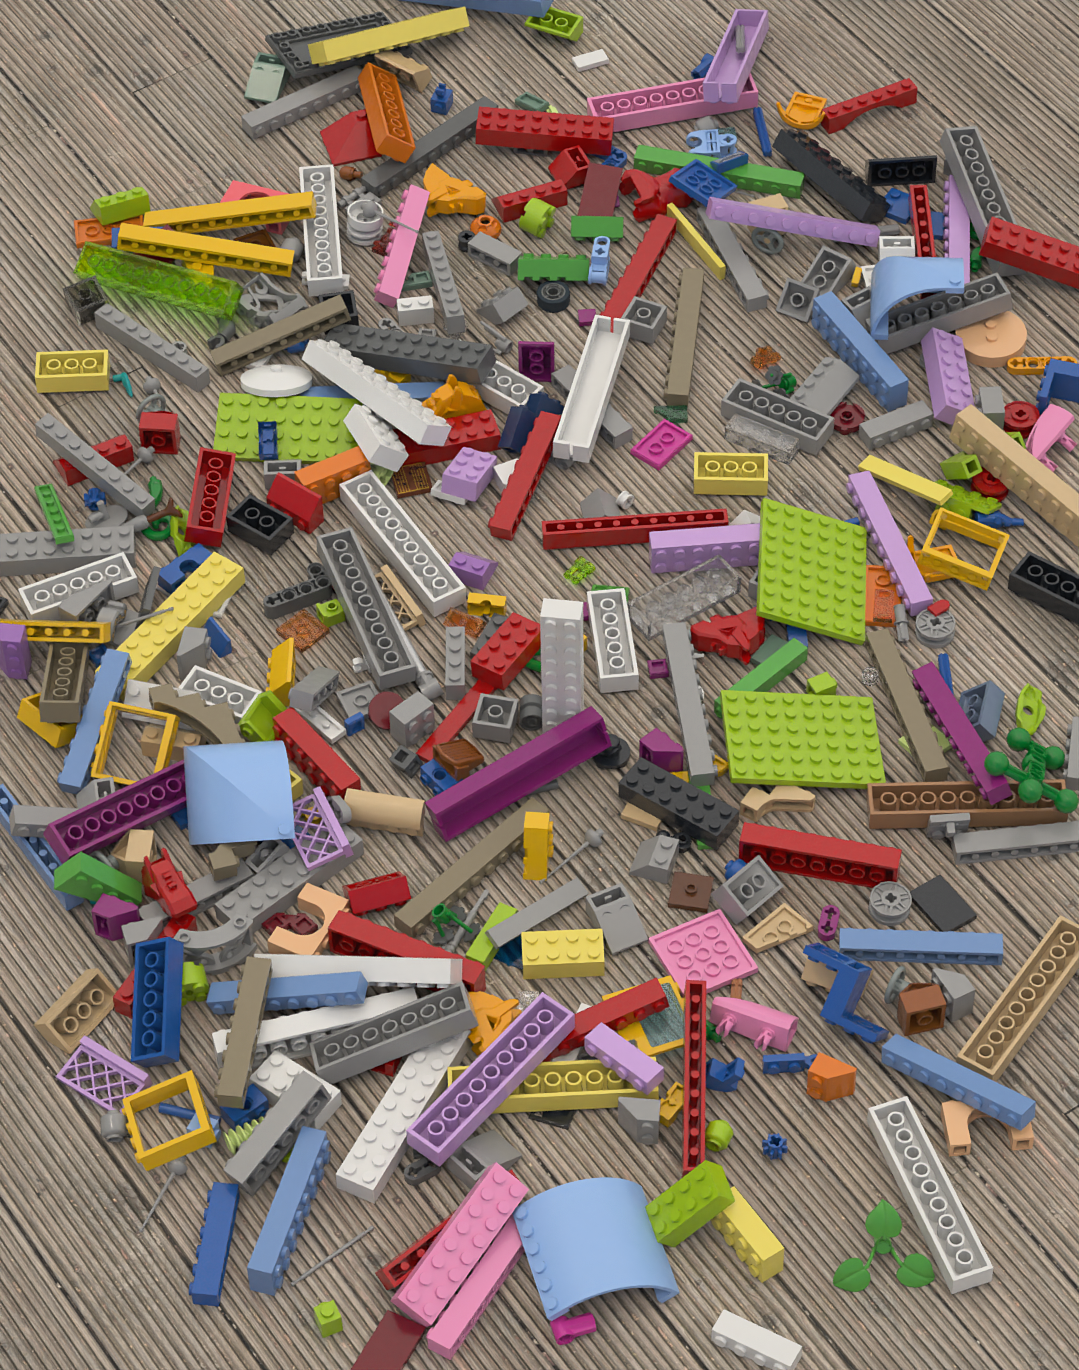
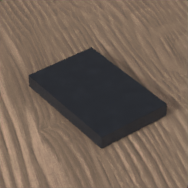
(942, 905)

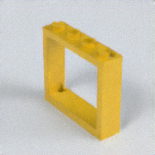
(958, 568)
(106, 732)
(181, 1145)

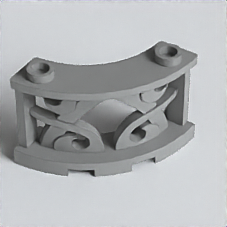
(287, 302)
(234, 934)

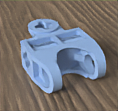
(719, 143)
(599, 262)

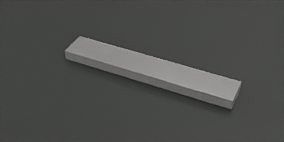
(536, 913)

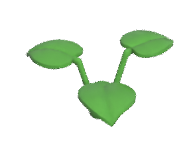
(883, 1225)

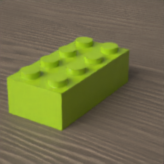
(689, 1203)

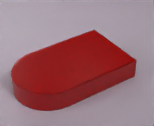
(939, 607)

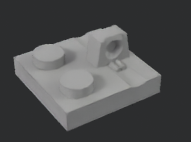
(947, 825)

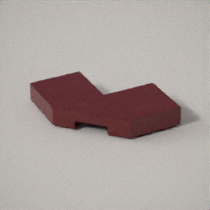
(299, 923)

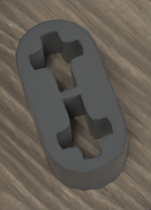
(422, 1170)

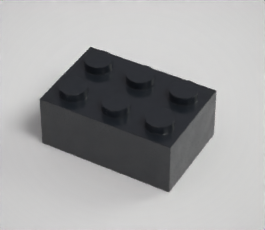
(260, 524)

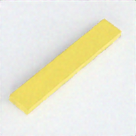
(697, 242)
(906, 480)

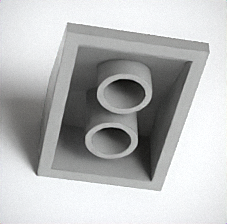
(829, 271)
(86, 603)
(747, 890)

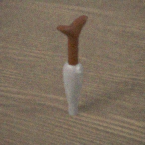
(142, 522)

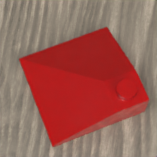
(349, 139)

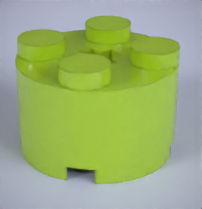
(537, 217)
(194, 983)

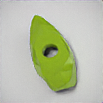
(181, 523)
(1030, 698)

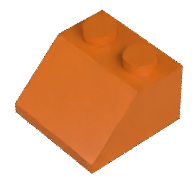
(830, 1078)

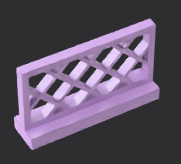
(332, 826)
(109, 1060)

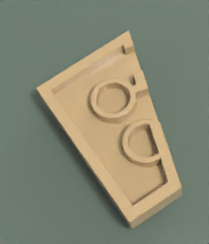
(776, 929)

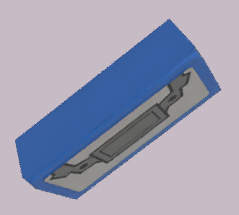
(730, 162)

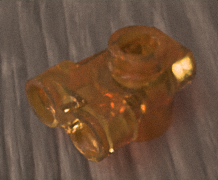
(764, 356)

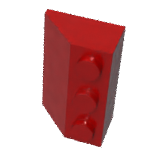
(296, 502)
(377, 893)

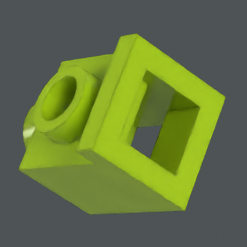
(330, 613)

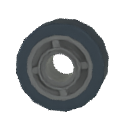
(553, 296)

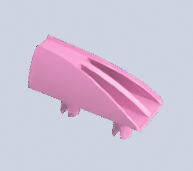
(1047, 431)
(754, 1021)

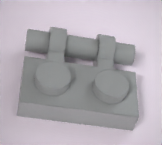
(358, 194)

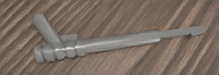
(453, 944)

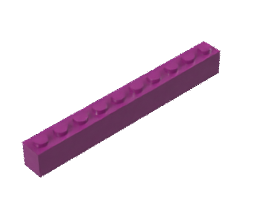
(960, 731)

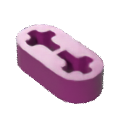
(825, 922)

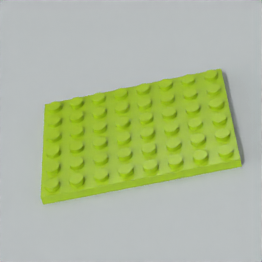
(812, 571)
(801, 739)

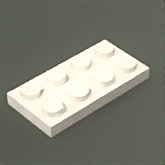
(138, 695)

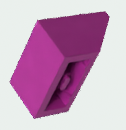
(661, 751)
(111, 914)

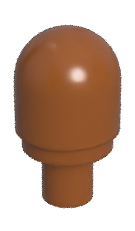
(350, 173)

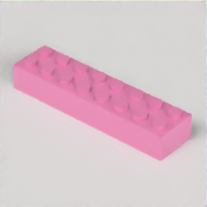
(459, 1245)

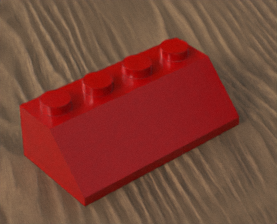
(512, 205)
(115, 450)

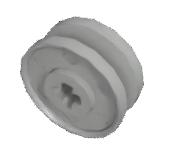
(935, 631)
(890, 903)

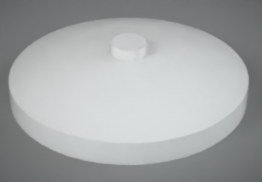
(276, 380)

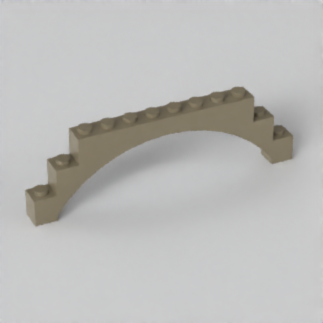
(218, 726)

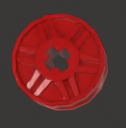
(1020, 417)
(989, 486)

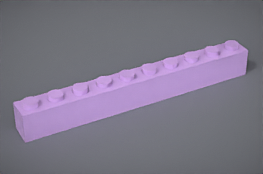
(792, 222)
(957, 226)
(889, 542)

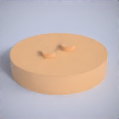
(994, 340)

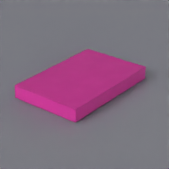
(661, 444)

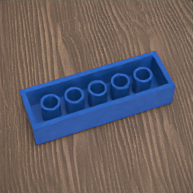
(157, 1002)

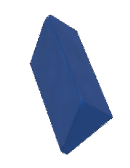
(219, 640)

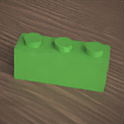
(597, 226)

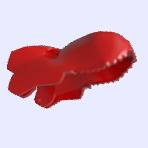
(653, 193)

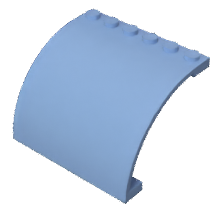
(591, 1242)

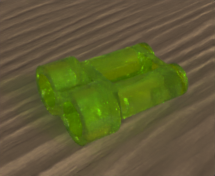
(585, 568)

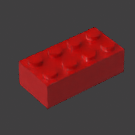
(507, 651)

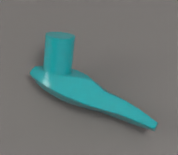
(125, 380)

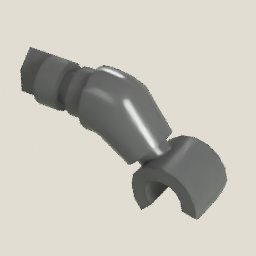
(225, 333)

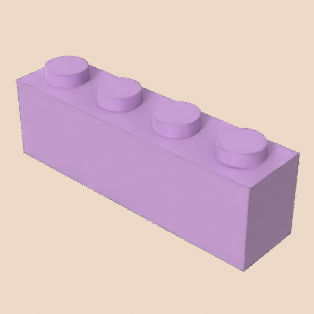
(624, 1058)

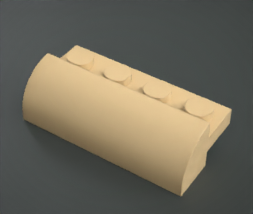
(386, 812)

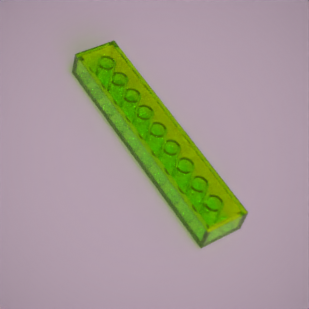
(159, 281)

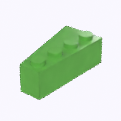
(553, 267)
(91, 878)

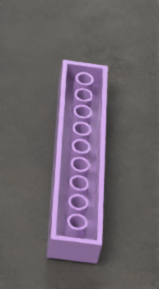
(490, 1079)

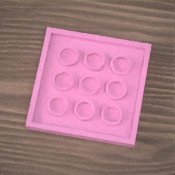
(703, 951)

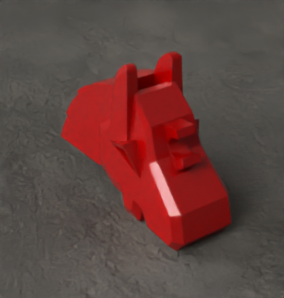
(730, 635)
(167, 886)

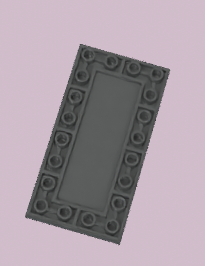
(293, 48)

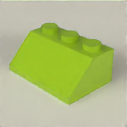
(558, 23)
(121, 206)

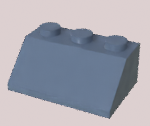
(983, 708)

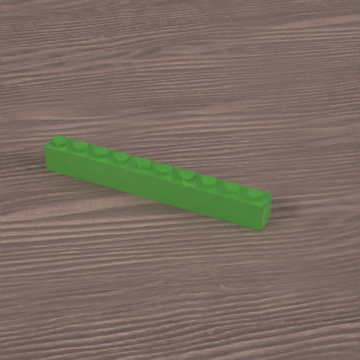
(746, 177)

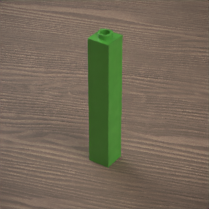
(770, 671)

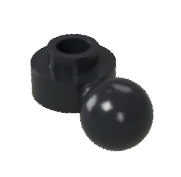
(683, 846)

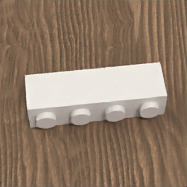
(755, 1342)

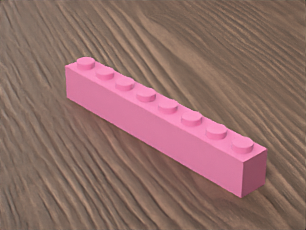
(401, 246)
(476, 1291)

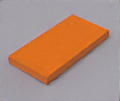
(93, 231)
(878, 578)

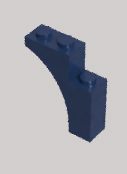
(522, 418)

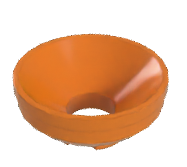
(492, 229)

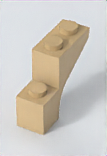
(782, 798)

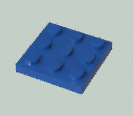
(702, 182)

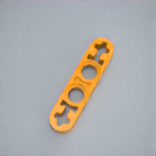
(1039, 361)

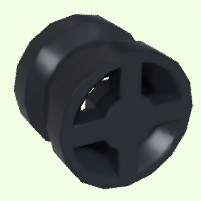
(463, 238)

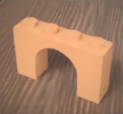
(318, 903)
(955, 1122)

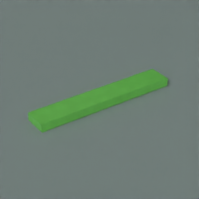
(54, 513)

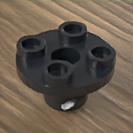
(614, 756)

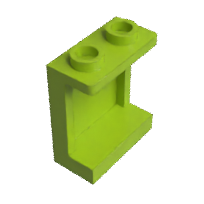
(258, 719)

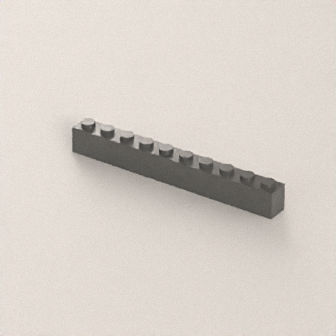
(427, 150)

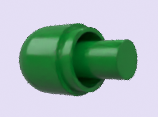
(711, 1032)

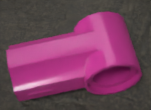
(566, 1328)

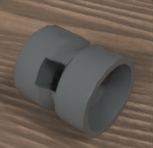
(530, 712)

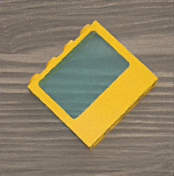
(661, 1030)

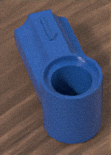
(702, 69)

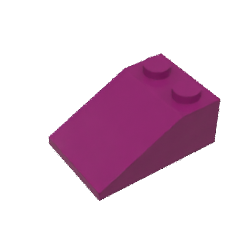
(536, 360)

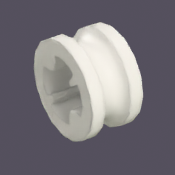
(625, 500)

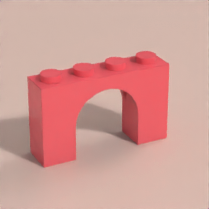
(243, 191)

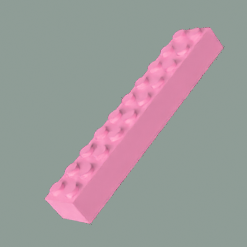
(665, 104)

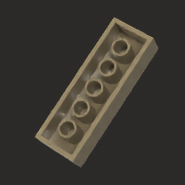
(64, 682)

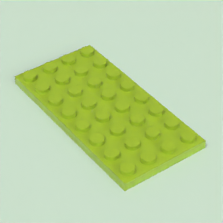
(305, 426)

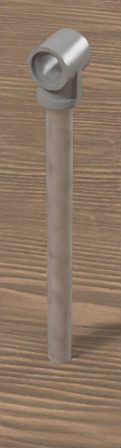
(425, 679)

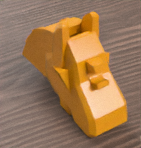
(451, 194)
(454, 399)
(493, 1018)

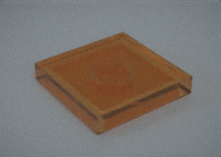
(304, 629)

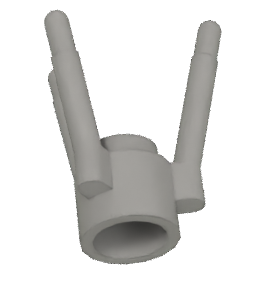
(502, 343)

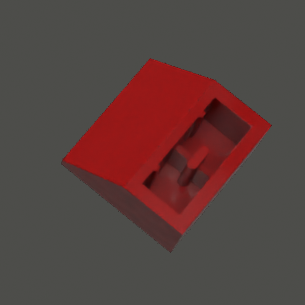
(570, 166)

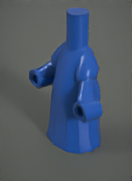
(997, 519)

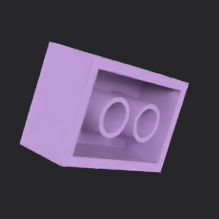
(468, 474)

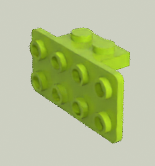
(964, 502)

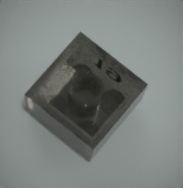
(85, 299)

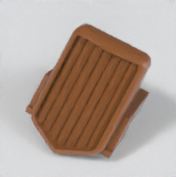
(457, 757)

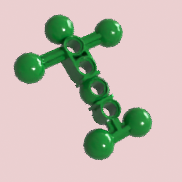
(1033, 770)

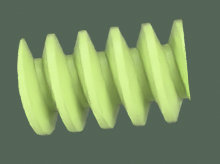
(234, 1139)

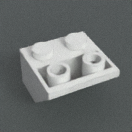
(896, 246)

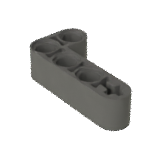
(301, 595)

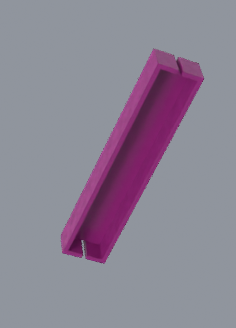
(518, 773)

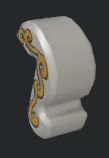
(113, 613)

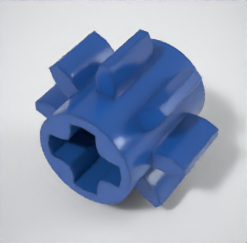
(93, 496)
(774, 1146)

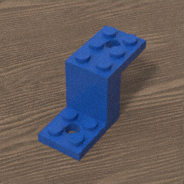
(1060, 383)
(845, 992)

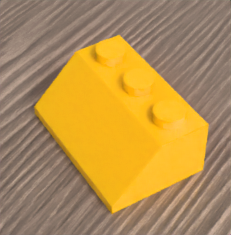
(282, 670)
(55, 733)

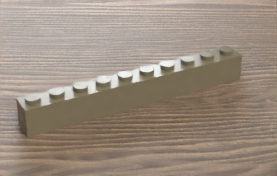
(684, 337)
(906, 706)
(466, 872)

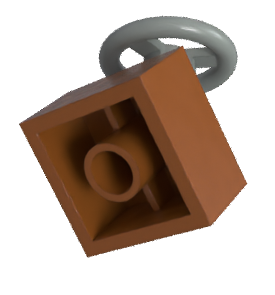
(919, 1004)

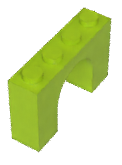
(966, 466)

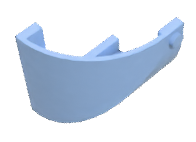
(904, 277)
(238, 792)

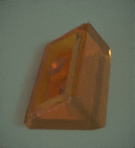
(472, 625)

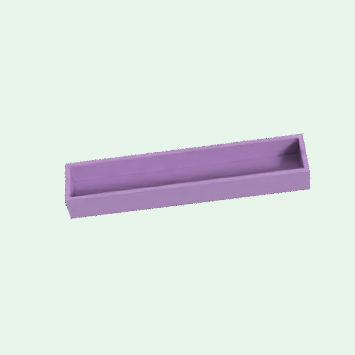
(729, 69)

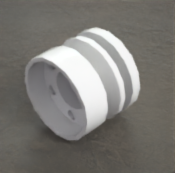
(363, 229)

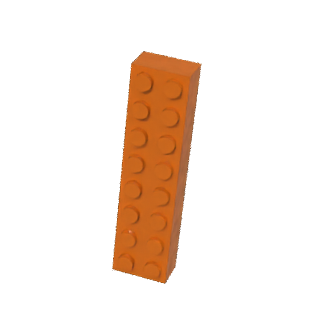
(386, 113)

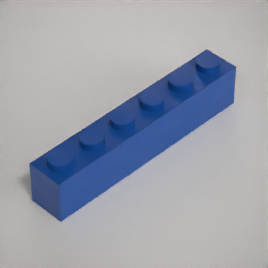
(215, 1244)

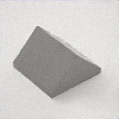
(797, 300)
(599, 505)

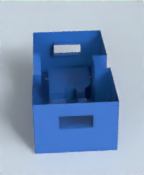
(268, 440)

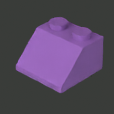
(472, 569)

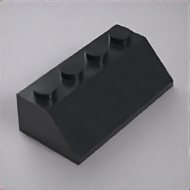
(900, 171)

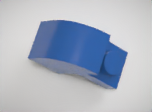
(722, 1076)

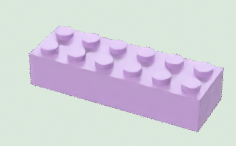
(946, 374)
(690, 547)

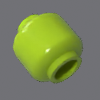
(718, 1135)

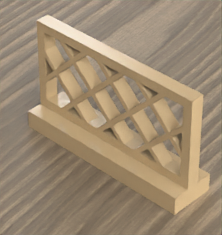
(402, 598)

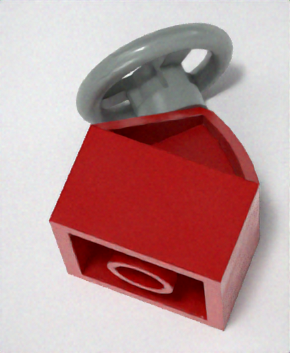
(158, 427)

